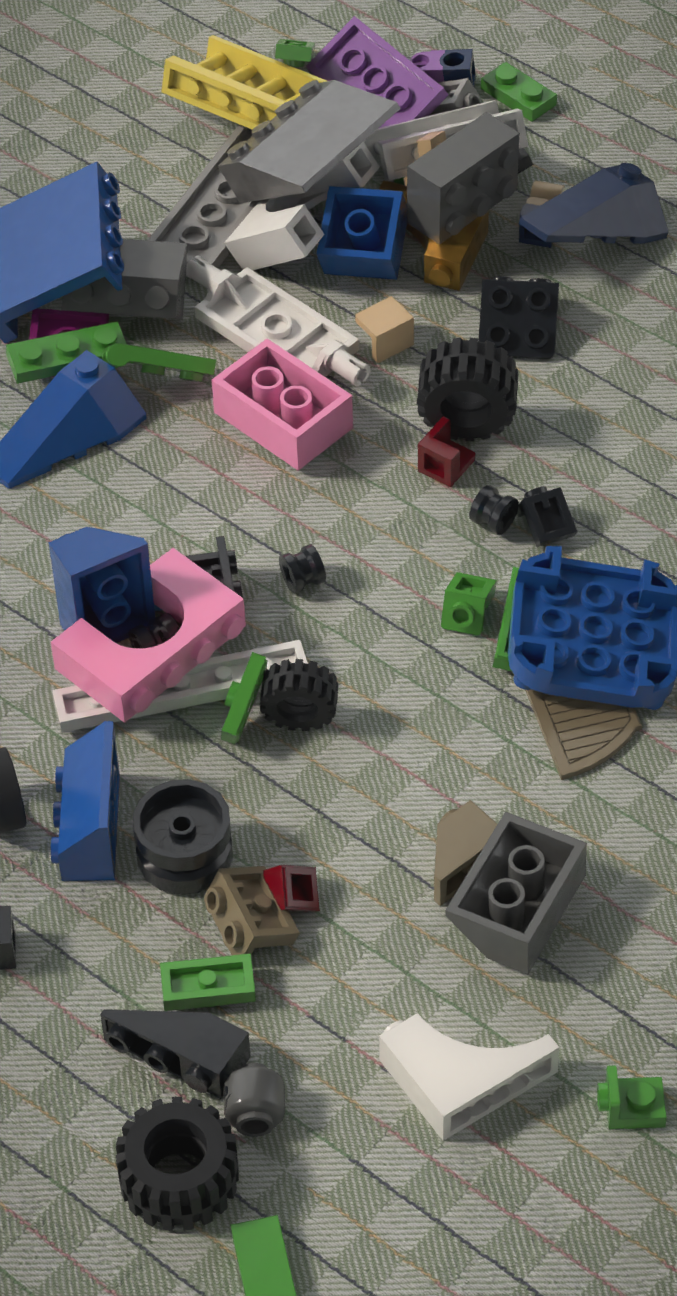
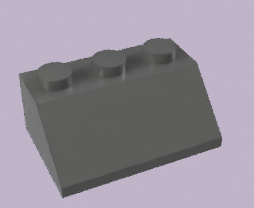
(150, 283)
(518, 891)

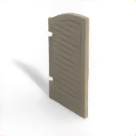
(581, 731)

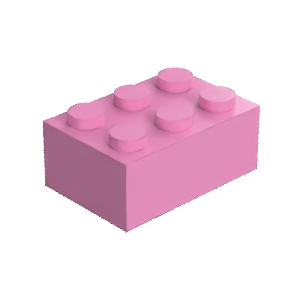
(282, 404)

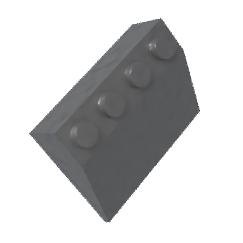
(304, 140)

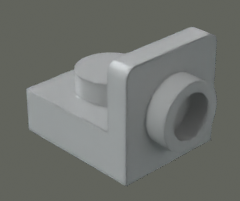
(460, 95)

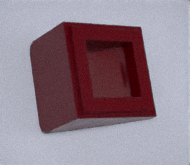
(293, 887)

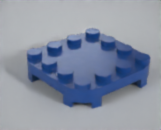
(594, 631)

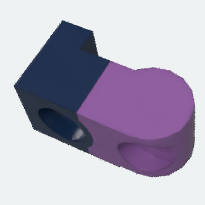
(447, 64)

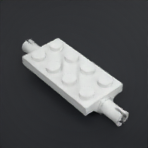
(254, 309)

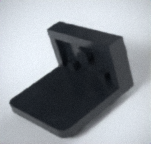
(520, 316)

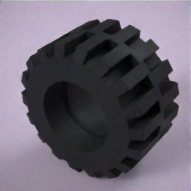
(469, 386)
(183, 1196)

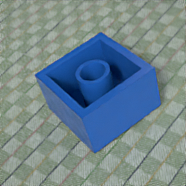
(363, 232)

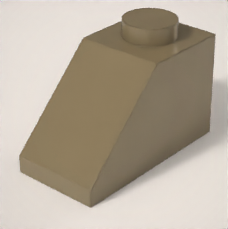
(458, 844)

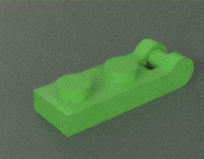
(156, 361)

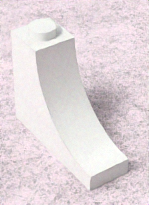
(460, 1081)

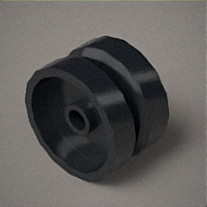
(182, 836)

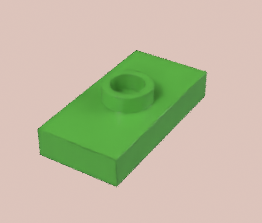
(242, 697)

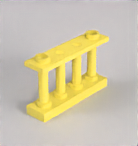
(234, 83)

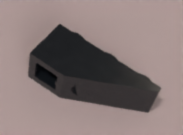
(186, 1044)

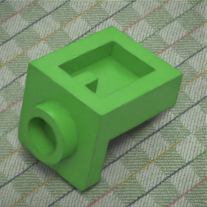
(466, 603)
(632, 1101)

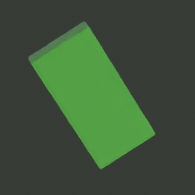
(262, 1257)

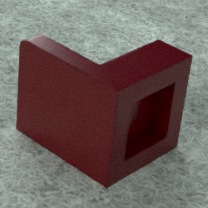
(441, 457)

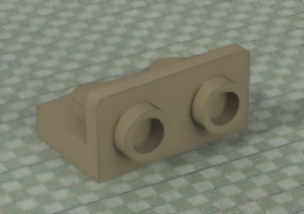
(248, 911)

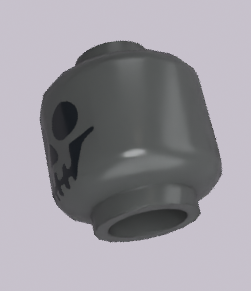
(254, 1099)

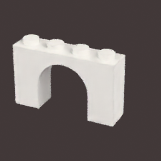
(283, 226)

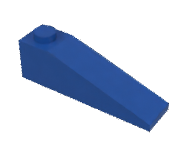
(73, 413)

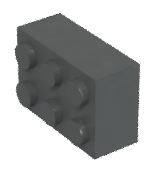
(462, 178)

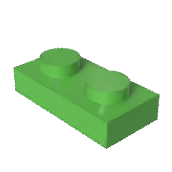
(294, 52)
(518, 91)
(207, 982)

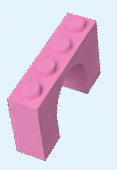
(131, 678)

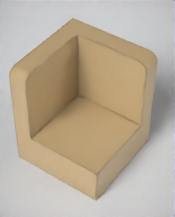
(388, 326)

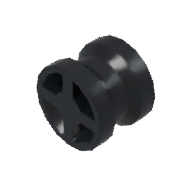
(493, 509)
(302, 568)

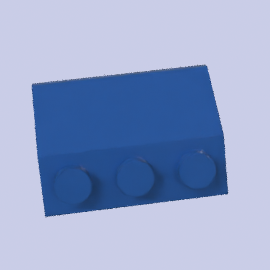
(103, 581)
(87, 807)

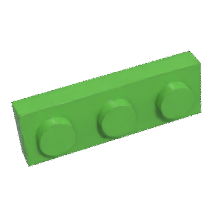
(50, 354)

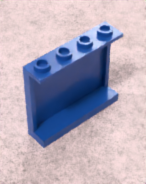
(58, 243)

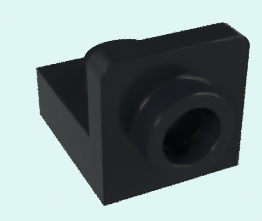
(547, 515)

